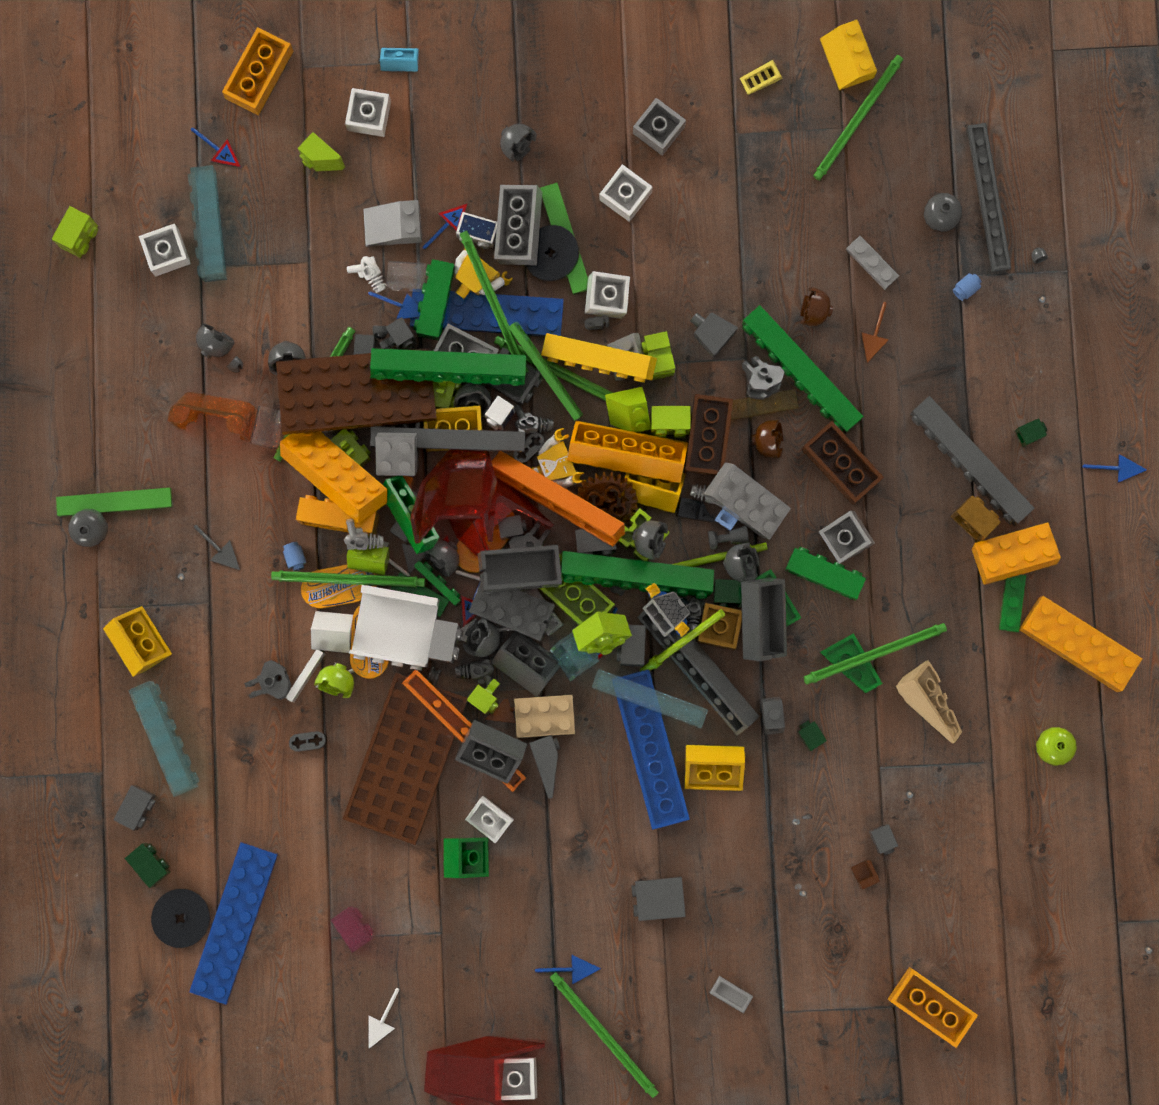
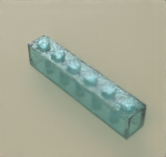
(208, 223)
(649, 698)
(163, 738)

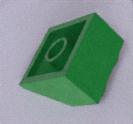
(466, 857)

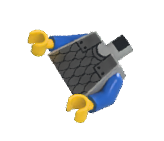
(667, 611)

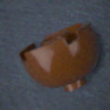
(815, 307)
(769, 438)

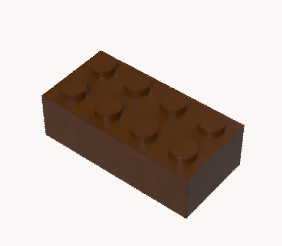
(708, 434)
(842, 463)

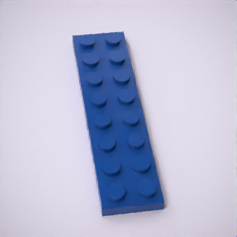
(475, 314)
(653, 760)
(233, 923)

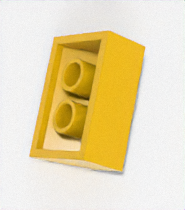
(848, 55)
(456, 419)
(656, 492)
(137, 640)
(714, 767)

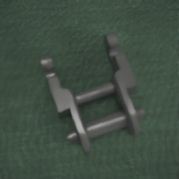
(596, 323)

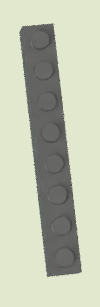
(972, 461)
(707, 679)

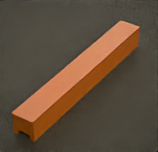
(558, 499)
(447, 714)

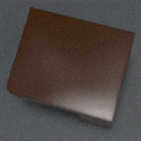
(865, 874)

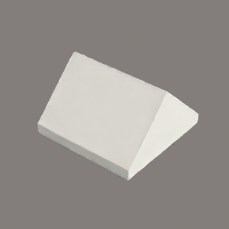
(331, 632)
(489, 819)

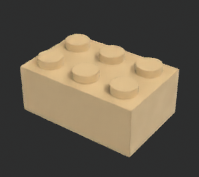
(544, 716)

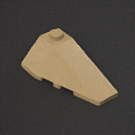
(924, 695)

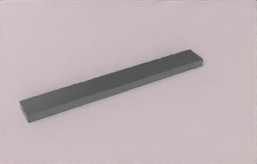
(988, 197)
(460, 439)

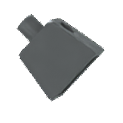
(713, 332)
(772, 715)

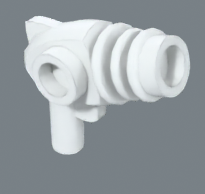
(370, 271)

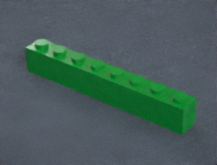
(447, 366)
(801, 369)
(636, 574)

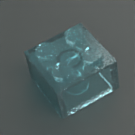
(572, 661)

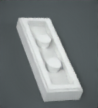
(305, 675)

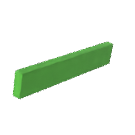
(558, 216)
(545, 370)
(115, 501)

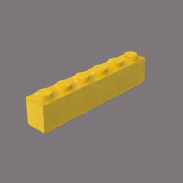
(599, 356)

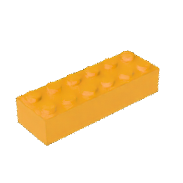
(627, 451)
(334, 474)
(1080, 644)

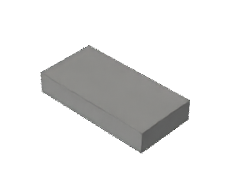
(731, 994)

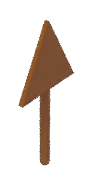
(873, 343)
(503, 713)

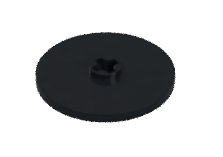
(564, 258)
(165, 918)

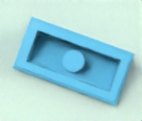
(399, 59)

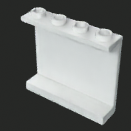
(394, 627)

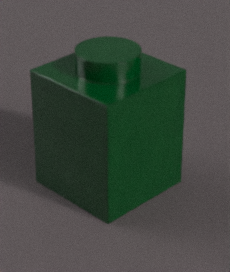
(1031, 432)
(811, 735)

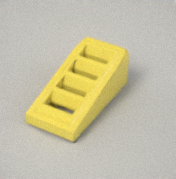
(770, 80)

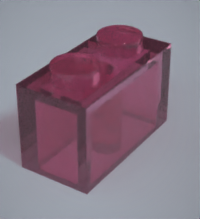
(352, 928)

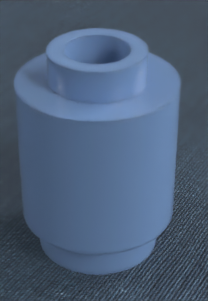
(967, 286)
(294, 556)

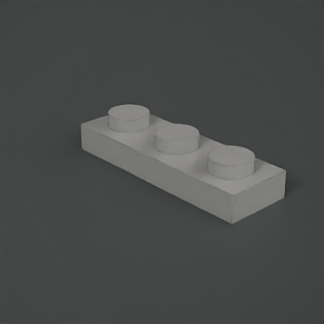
(872, 262)

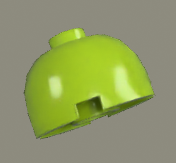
(335, 680)
(1048, 746)

